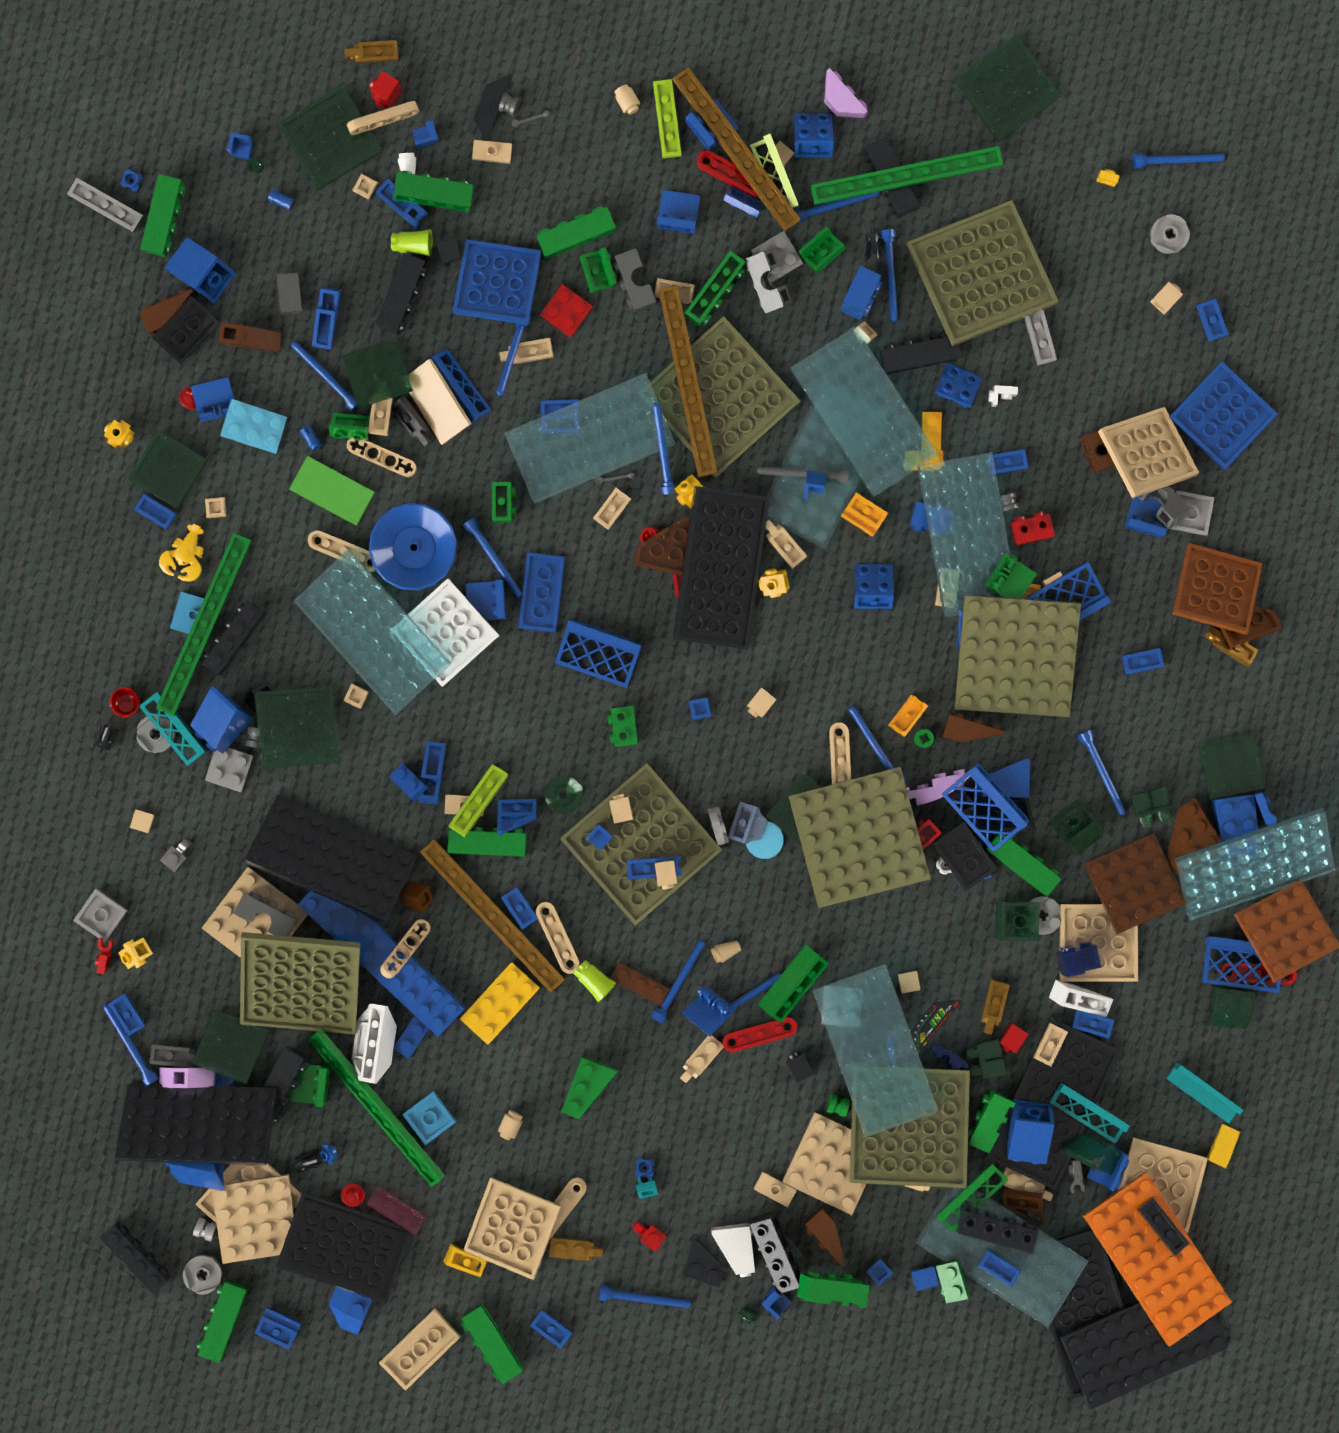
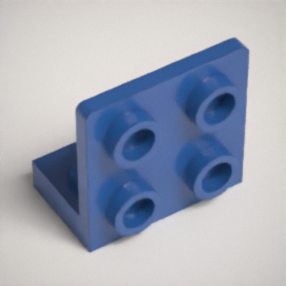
(702, 132)
(813, 135)
(678, 211)
(1143, 517)
(873, 586)
(488, 599)
(1110, 1181)

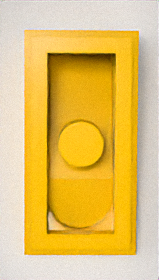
(1223, 1146)
(464, 1261)

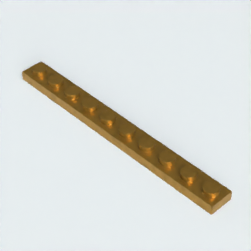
(736, 149)
(687, 381)
(492, 915)

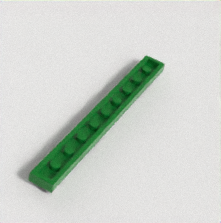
(906, 175)
(203, 624)
(376, 1108)

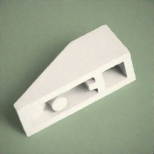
(1080, 998)

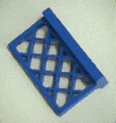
(1088, 606)
(606, 638)
(1000, 800)
(1238, 946)

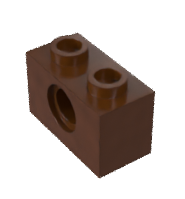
(1097, 462)

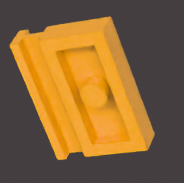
(864, 514)

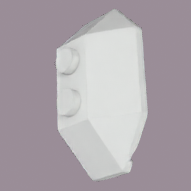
(374, 1043)

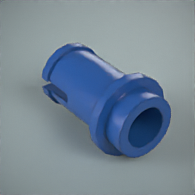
(280, 199)
(310, 437)

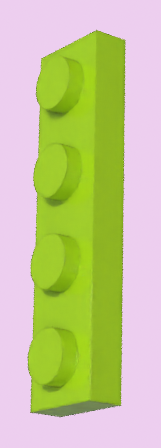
(667, 118)
(478, 800)

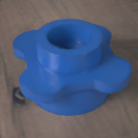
(128, 174)
(328, 1153)
(644, 1163)

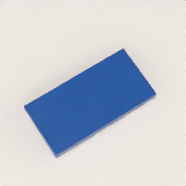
(541, 592)

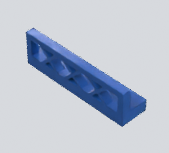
(457, 387)

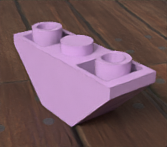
(841, 97)
(186, 1077)

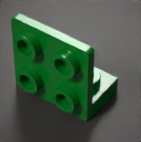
(312, 1086)

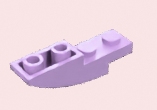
(939, 784)

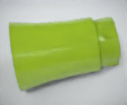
(413, 242)
(594, 980)

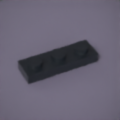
(1163, 1226)

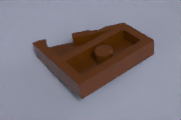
(1024, 1203)

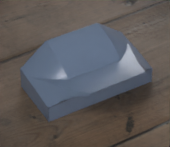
(747, 824)

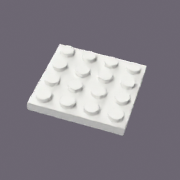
(453, 628)

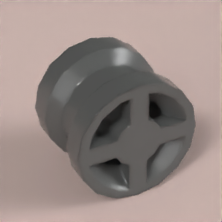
(509, 104)
(1009, 502)

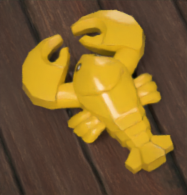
(184, 554)

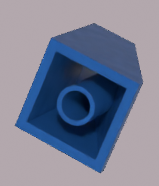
(200, 270)
(219, 720)
(1012, 778)
(1030, 1132)
(198, 1174)

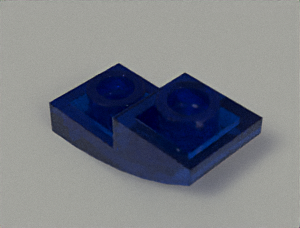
(953, 1059)

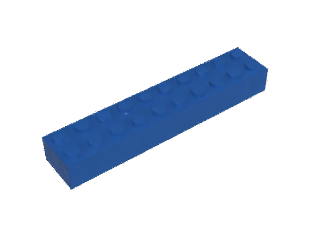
(412, 984)

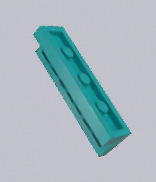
(182, 727)
(1203, 1093)
(1112, 1120)

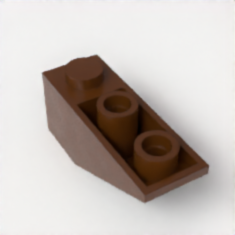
(157, 315)
(249, 337)
(963, 730)
(825, 1230)

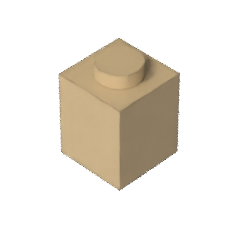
(1166, 297)
(760, 703)
(621, 808)
(666, 874)

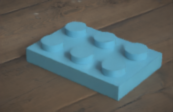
(253, 426)

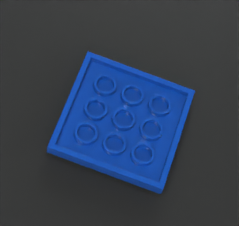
(497, 282)
(1222, 415)

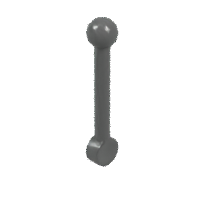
(515, 123)
(630, 475)

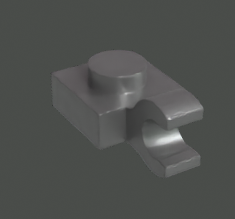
(175, 856)
(1075, 1170)

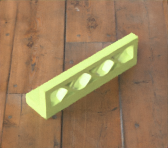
(778, 168)

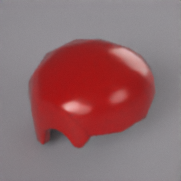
(124, 702)

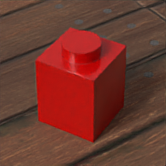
(1012, 1038)

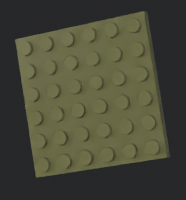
(982, 273)
(737, 394)
(1017, 655)
(658, 830)
(859, 837)
(299, 983)
(921, 1151)

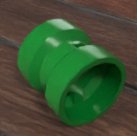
(838, 1105)

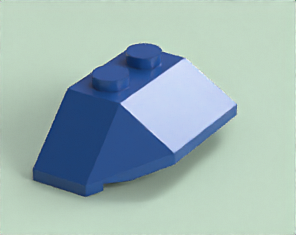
(349, 1309)

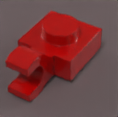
(103, 960)
(650, 1236)

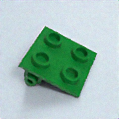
(1010, 578)

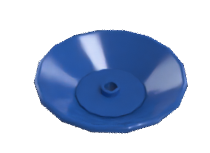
(392, 544)

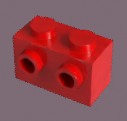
(385, 90)
(1032, 529)
(928, 832)

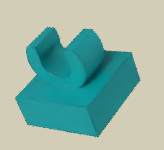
(646, 1189)

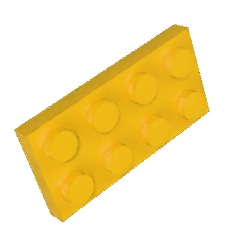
(500, 1003)

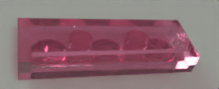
(396, 1210)

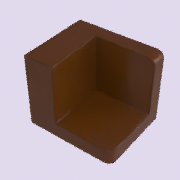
(416, 896)

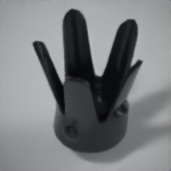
(873, 242)
(103, 740)
(304, 1163)

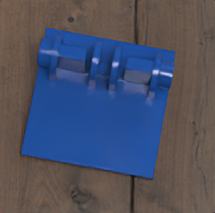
(958, 385)
(212, 398)
(708, 1011)

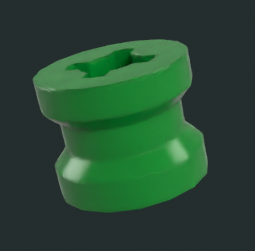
(920, 737)

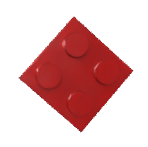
(566, 311)

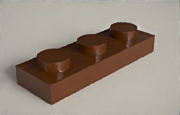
(639, 983)

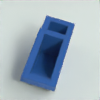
(326, 317)
(432, 772)

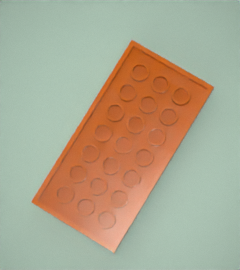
(1172, 1289)

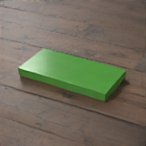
(332, 491)

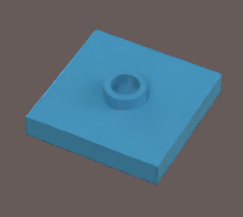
(186, 612)
(429, 1117)

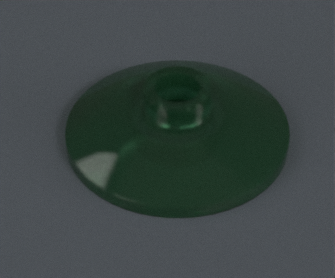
(553, 794)

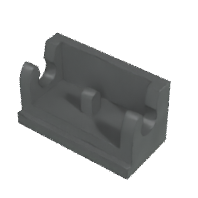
(288, 294)

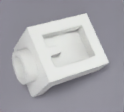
(1005, 392)

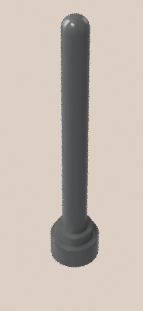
(841, 475)

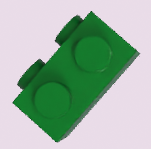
(502, 502)
(623, 725)

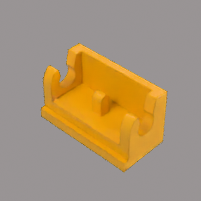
(908, 715)

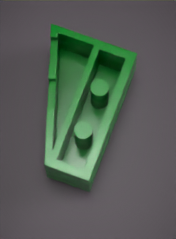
(587, 1085)
(989, 1120)
(832, 1288)

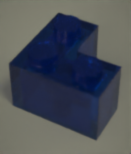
(1079, 959)

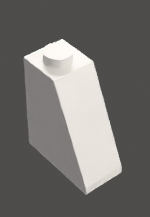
(736, 1246)

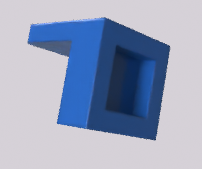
(426, 135)
(240, 146)
(814, 483)
(599, 837)
(924, 1277)
(775, 1302)

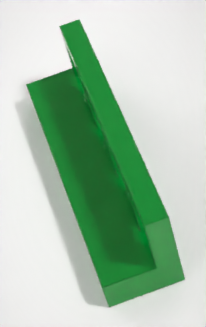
(966, 1192)

